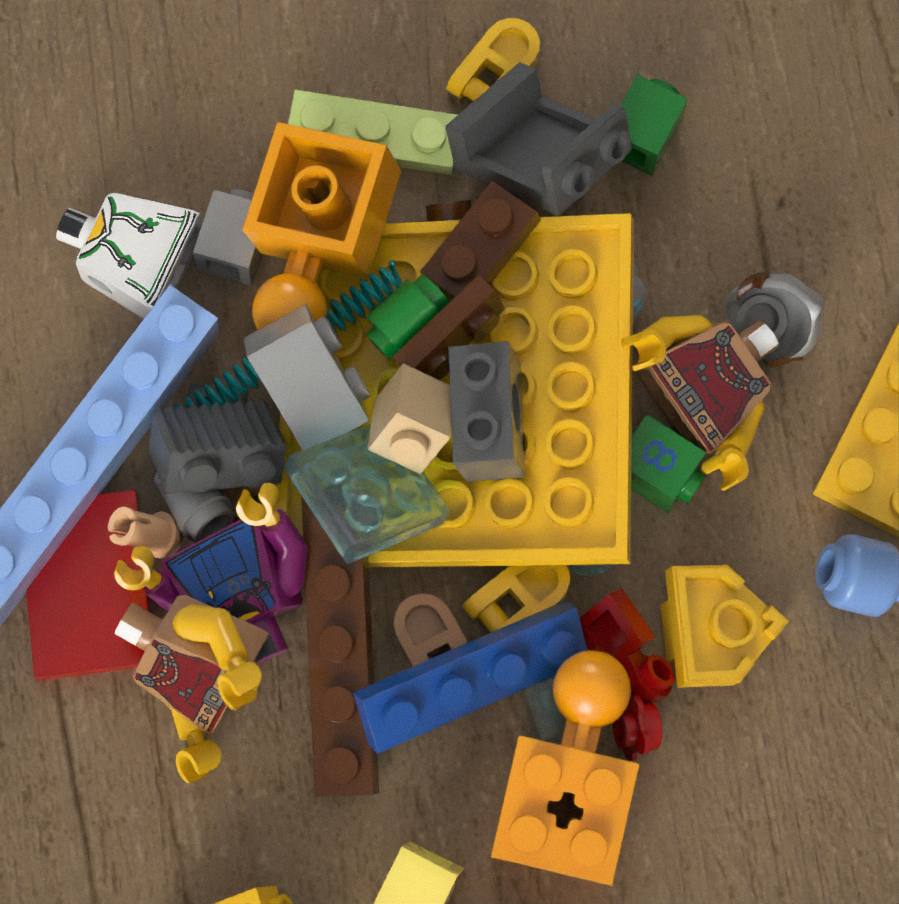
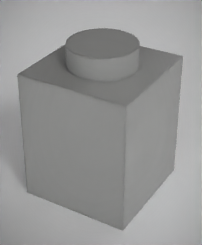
(221, 244)

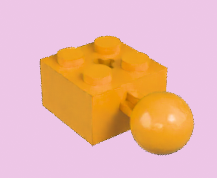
(319, 208)
(591, 694)

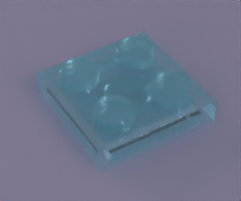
(363, 496)

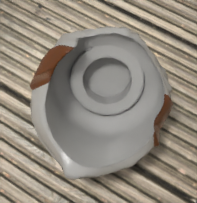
(785, 307)

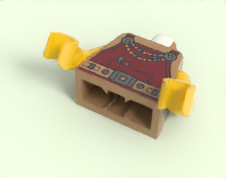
(707, 384)
(198, 666)

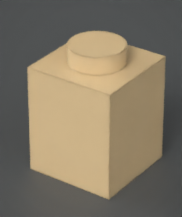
(411, 419)

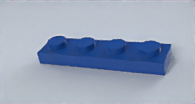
(469, 676)

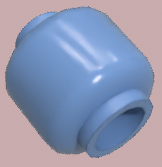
(859, 575)

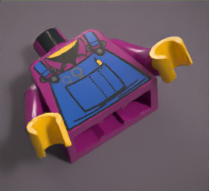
(245, 568)

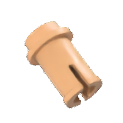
(155, 531)

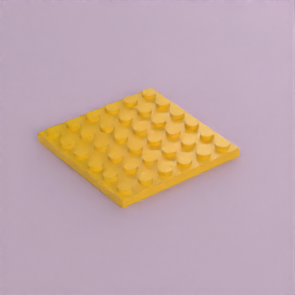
(565, 319)

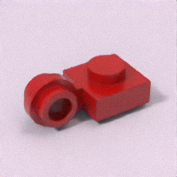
(621, 632)

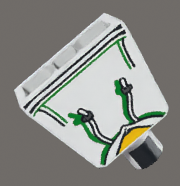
(132, 248)

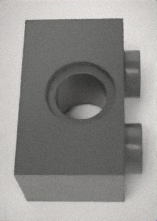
(486, 411)

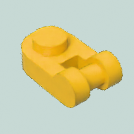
(499, 51)
(530, 585)

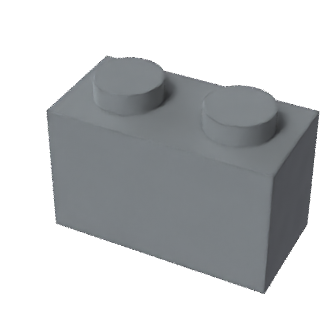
(306, 378)

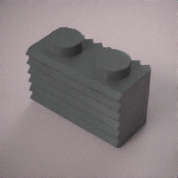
(216, 447)

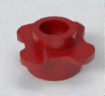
(638, 728)

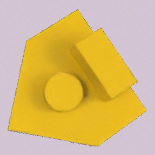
(714, 625)

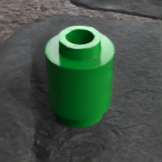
(404, 314)

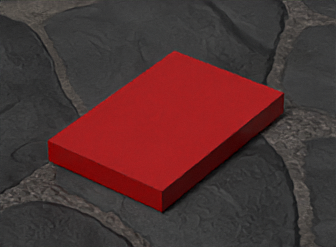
(79, 602)

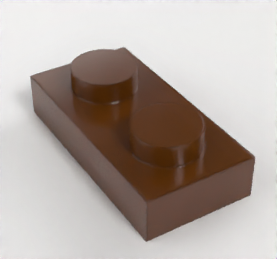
(481, 241)
(465, 318)

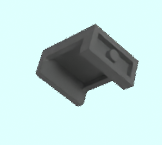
(536, 144)

